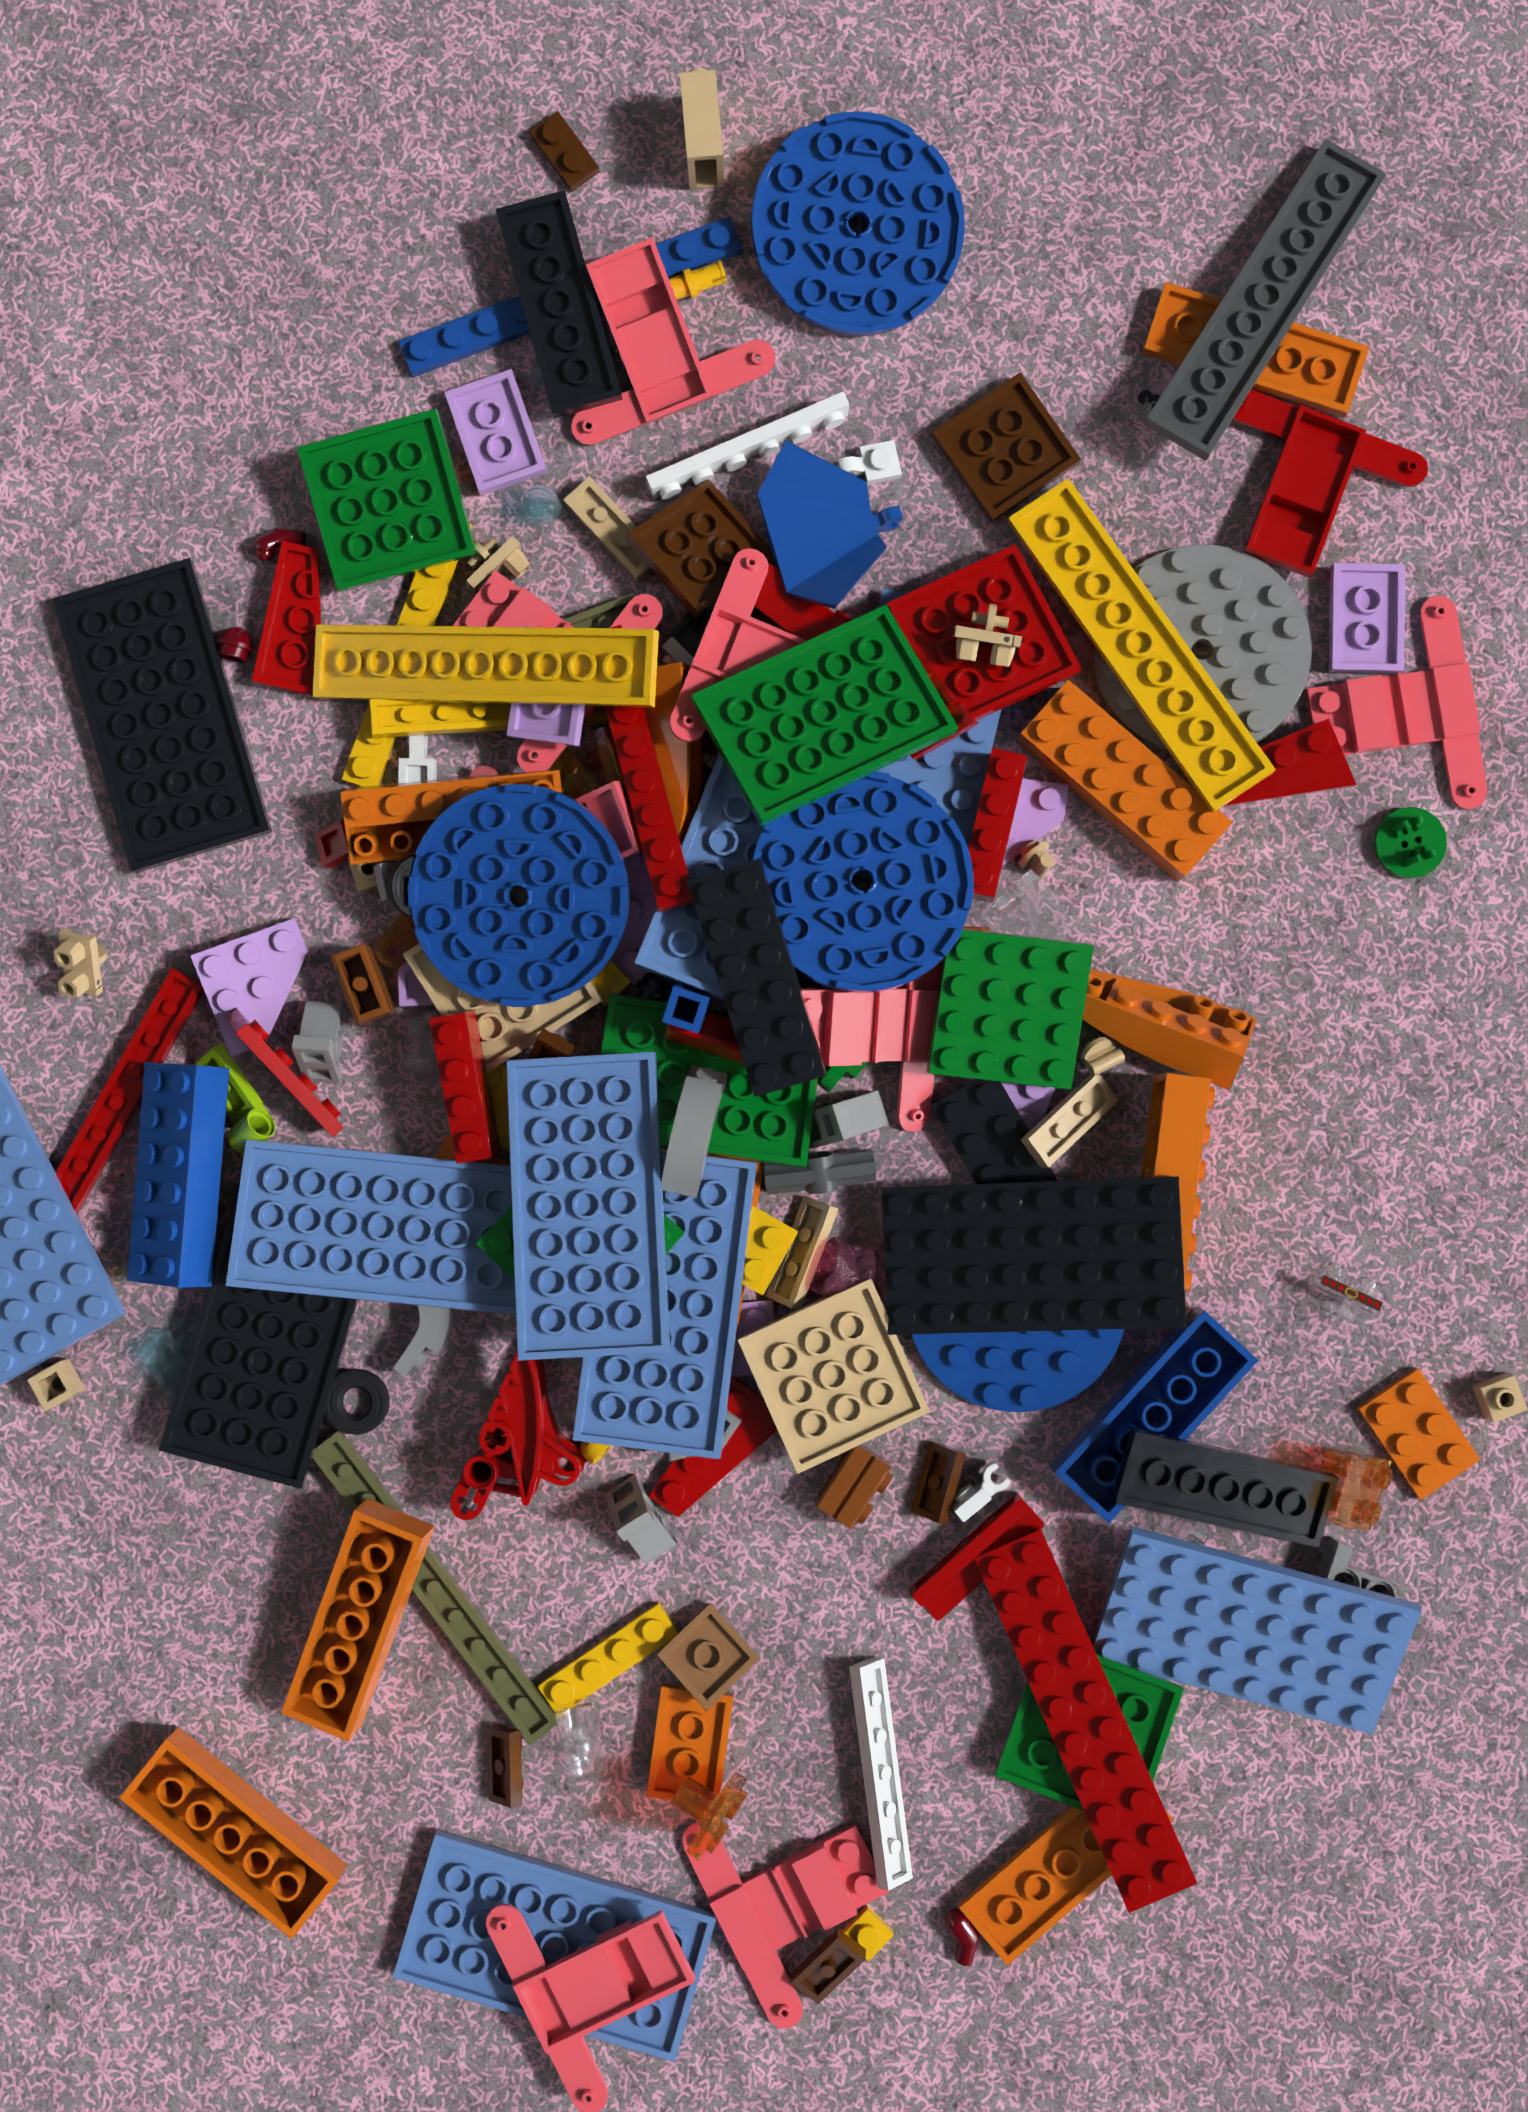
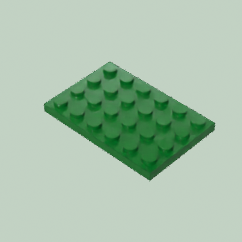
(823, 714)
(746, 1127)

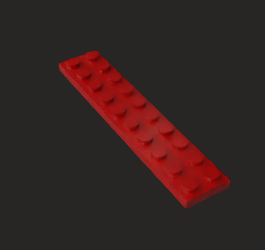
(1085, 1721)

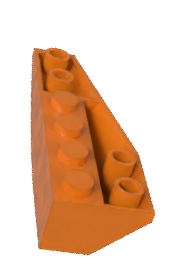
(679, 760)
(393, 818)
(1170, 1025)

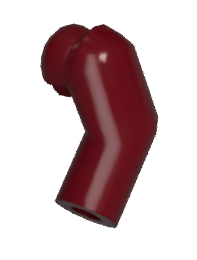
(272, 539)
(964, 1933)

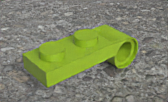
(243, 1104)

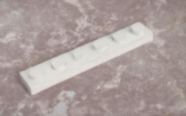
(760, 441)
(880, 1773)

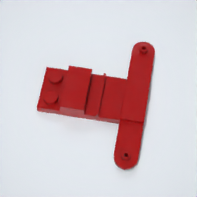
(1313, 477)

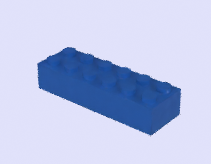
(178, 1175)
(1163, 1396)

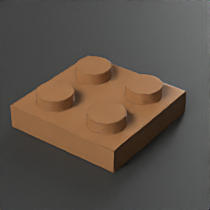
(708, 1657)

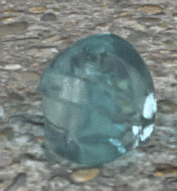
(541, 505)

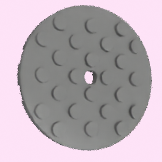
(1245, 617)

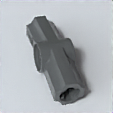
(823, 1172)

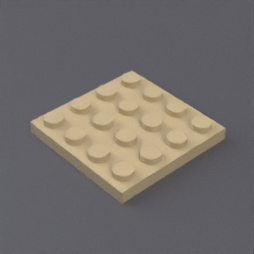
(502, 1029)
(833, 1375)

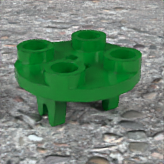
(1415, 858)

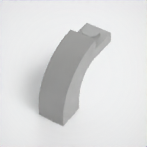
(692, 1131)
(432, 1334)

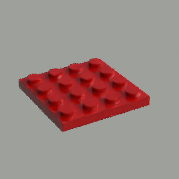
(1002, 579)

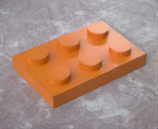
(1418, 1433)
(688, 1742)

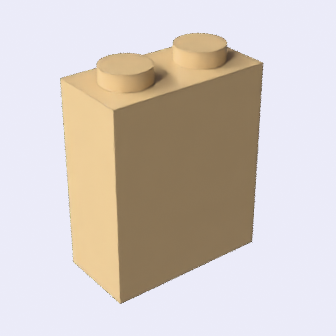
(702, 129)

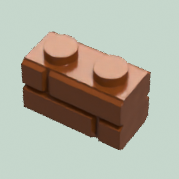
(363, 985)
(853, 1485)

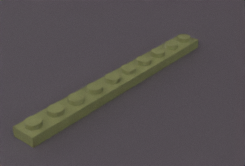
(446, 1600)

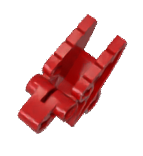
(534, 1438)

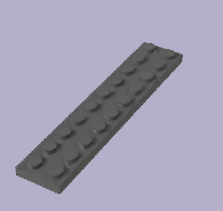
(1265, 300)

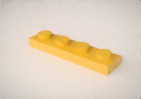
(608, 1658)

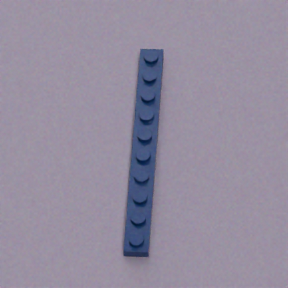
(507, 319)

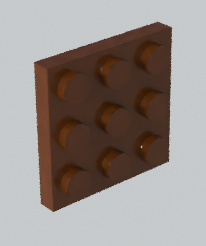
(1005, 447)
(695, 544)

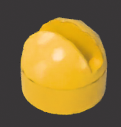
(593, 1451)

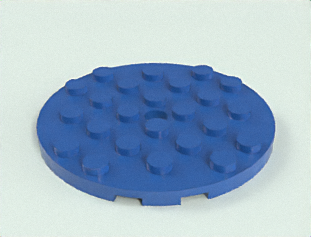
(866, 170)
(572, 885)
(916, 893)
(1019, 1368)

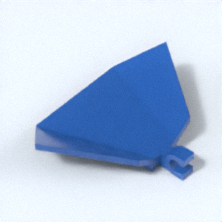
(820, 526)

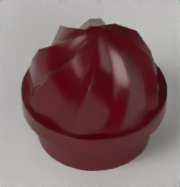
(235, 644)

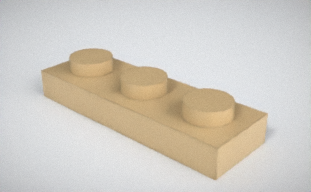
(607, 524)
(1069, 1120)
(800, 1263)

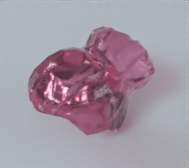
(843, 1267)

